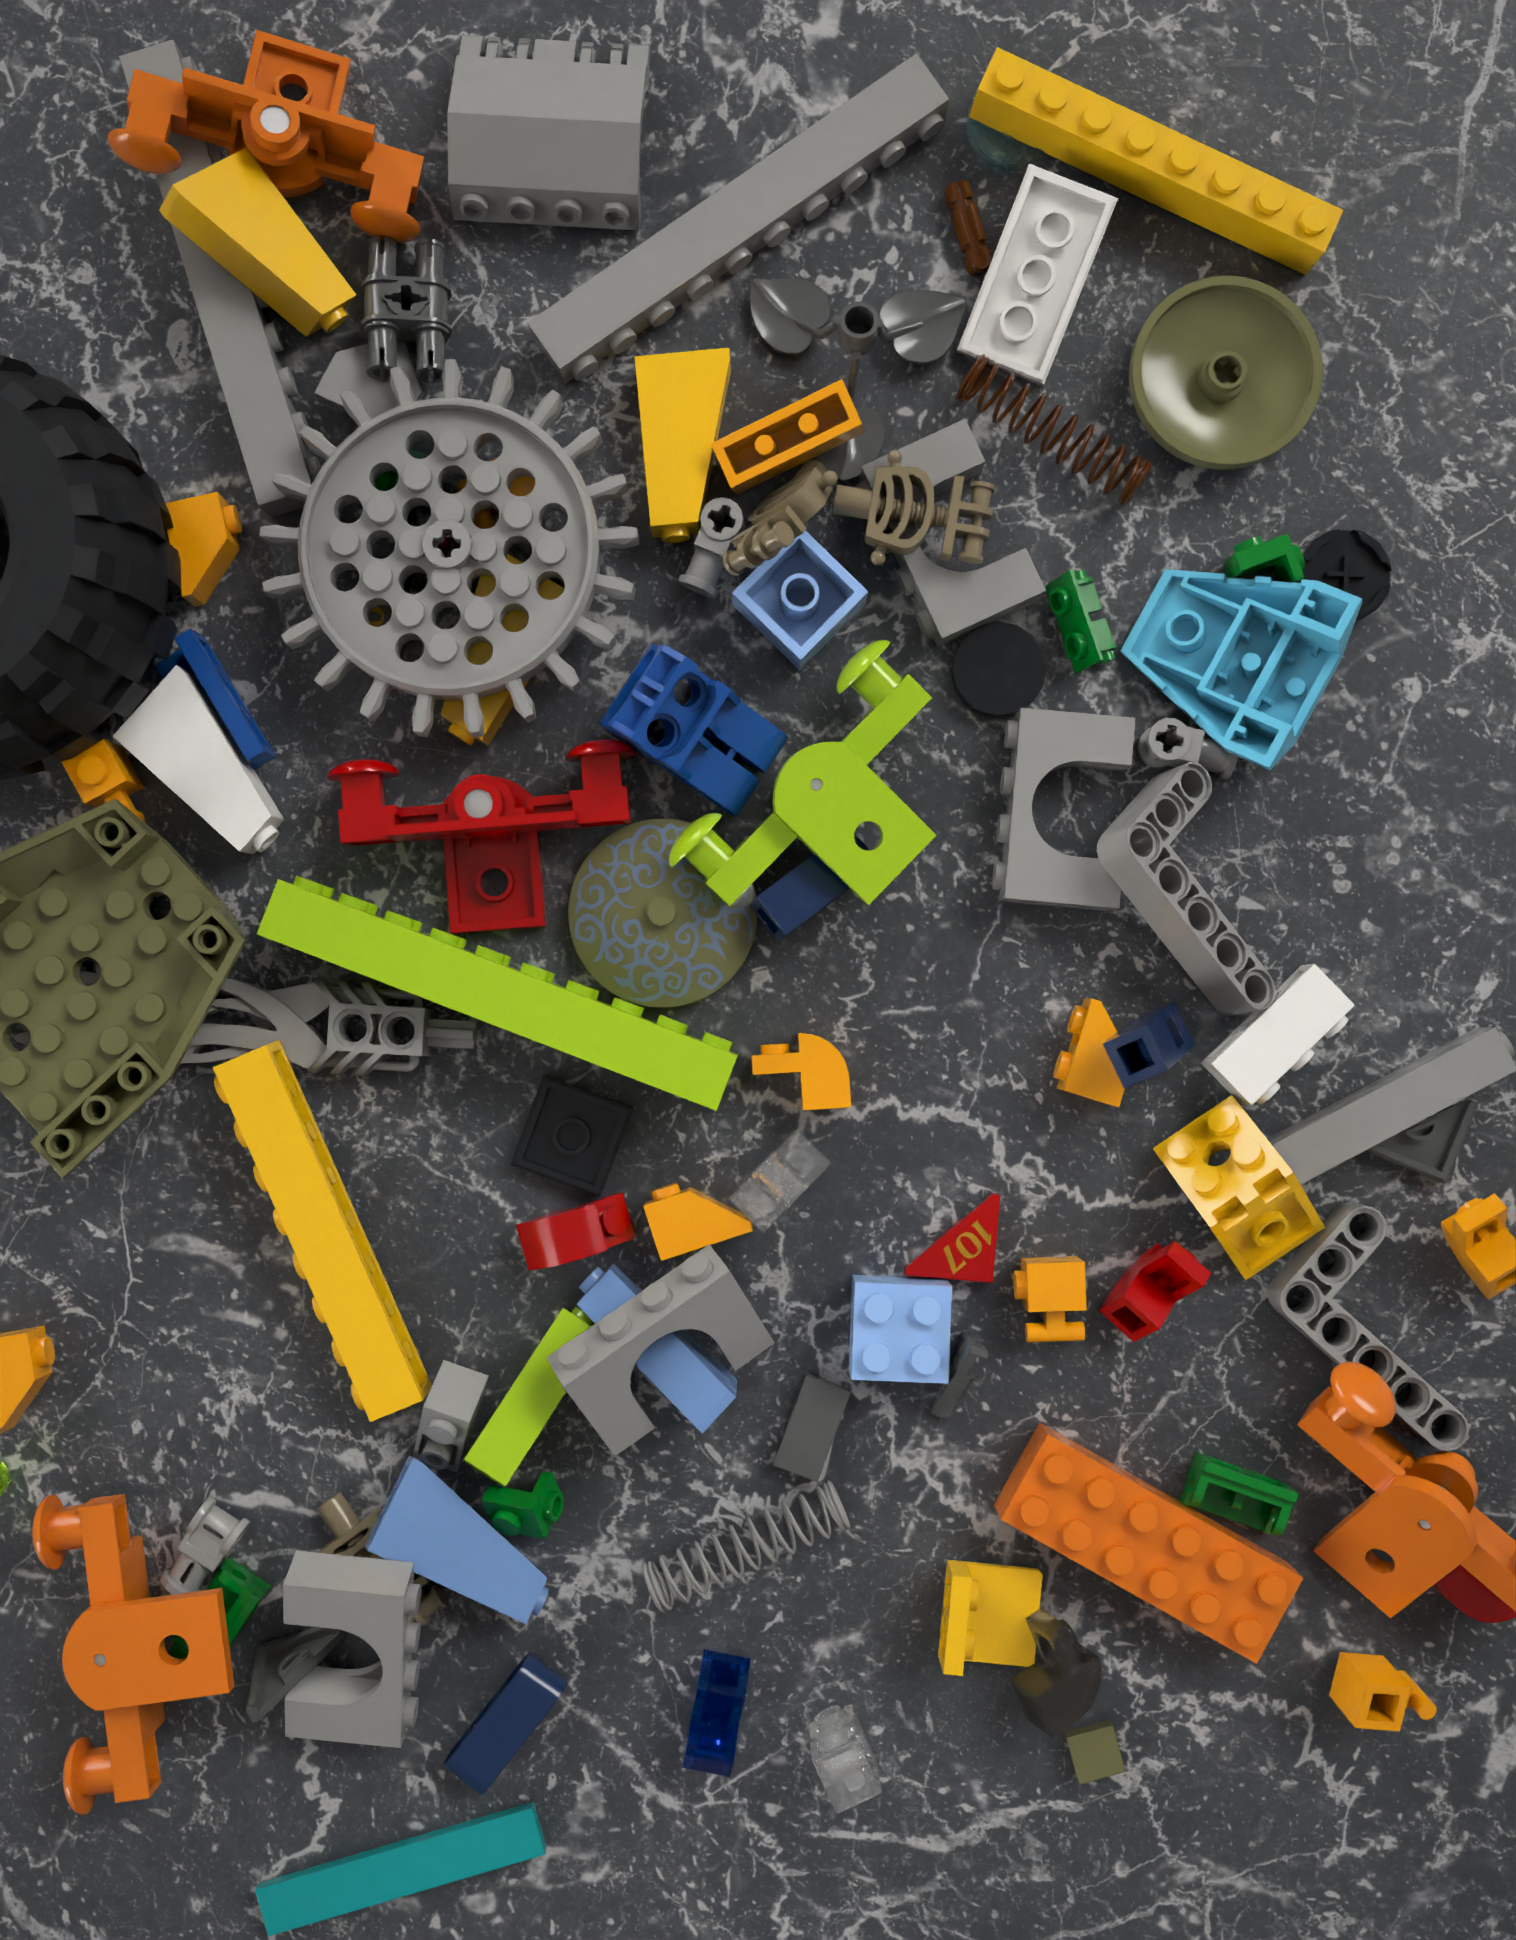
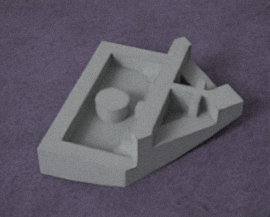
(349, 372)

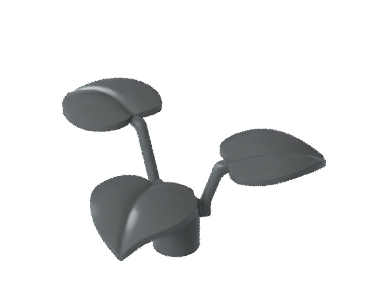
(918, 322)

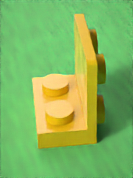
(987, 1615)

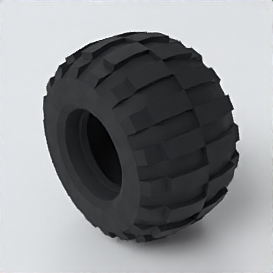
(80, 575)

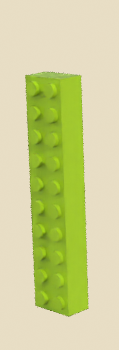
(493, 992)

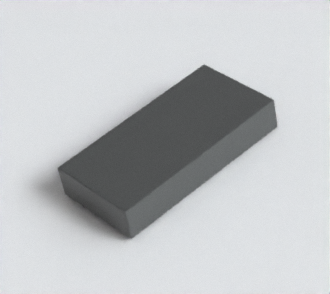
(811, 1427)

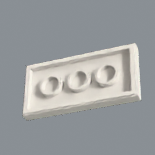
(1037, 274)

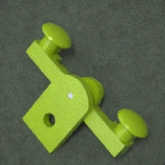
(826, 796)

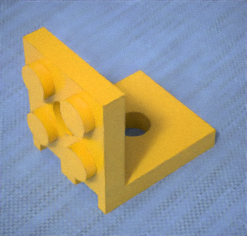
(1251, 1198)

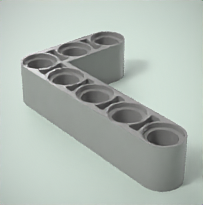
(1171, 899)
(1353, 1338)

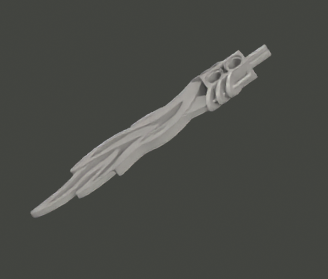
(297, 1006)

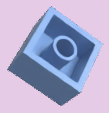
(799, 599)
(900, 1329)

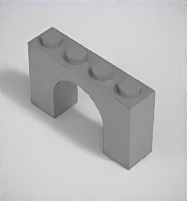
(947, 599)
(1041, 744)
(600, 1361)
(378, 1605)

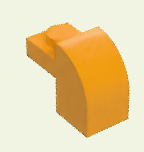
(821, 1069)
(1483, 1244)

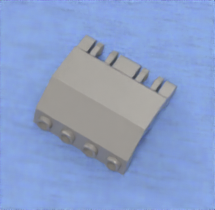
(546, 134)

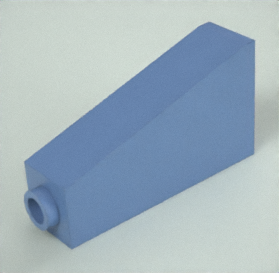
(673, 1363)
(454, 1545)

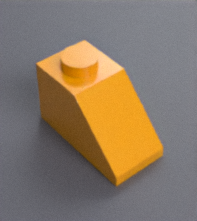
(206, 542)
(690, 1220)
(24, 1369)

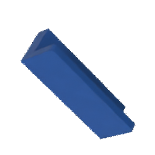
(199, 659)

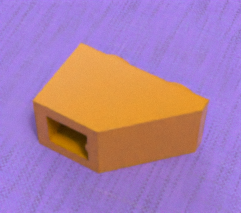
(1086, 1065)

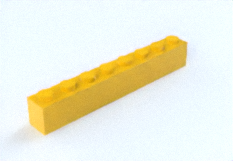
(1154, 162)
(322, 1230)

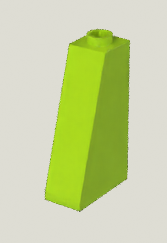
(526, 1405)

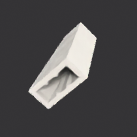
(196, 756)

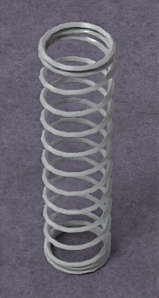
(656, 1584)

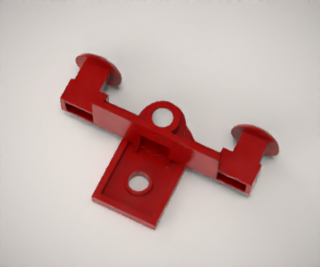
(486, 828)

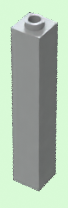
(1395, 1102)

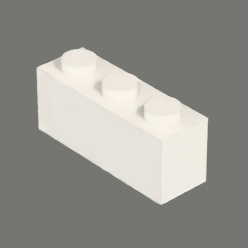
(1279, 1036)

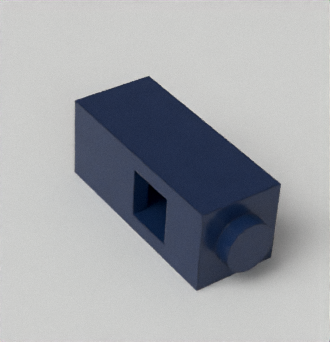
(799, 896)
(1149, 1045)

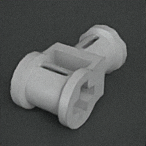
(711, 546)
(1186, 746)
(207, 1544)

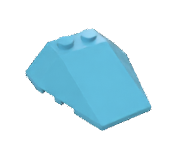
(1243, 654)

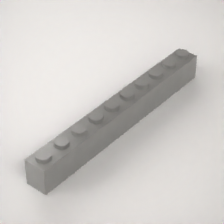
(740, 220)
(236, 327)

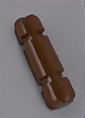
(968, 227)

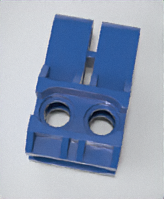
(709, 711)

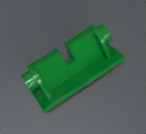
(1072, 600)

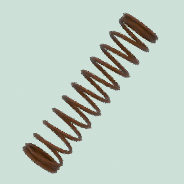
(966, 393)

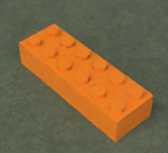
(1147, 1543)

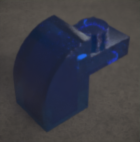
(716, 1713)

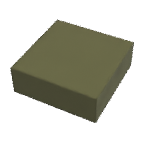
(1094, 1751)

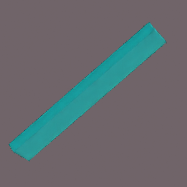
(400, 1868)

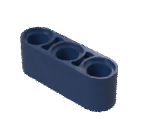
(505, 1723)

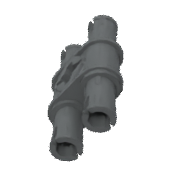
(386, 297)

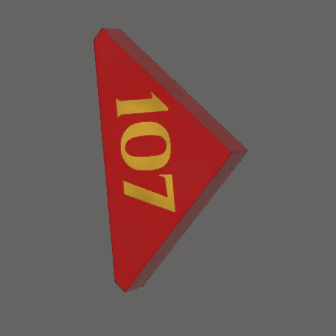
(964, 1249)

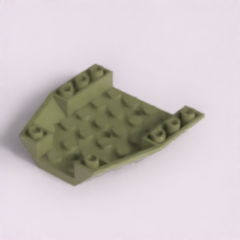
(119, 1041)

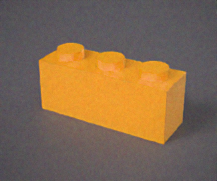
(788, 437)

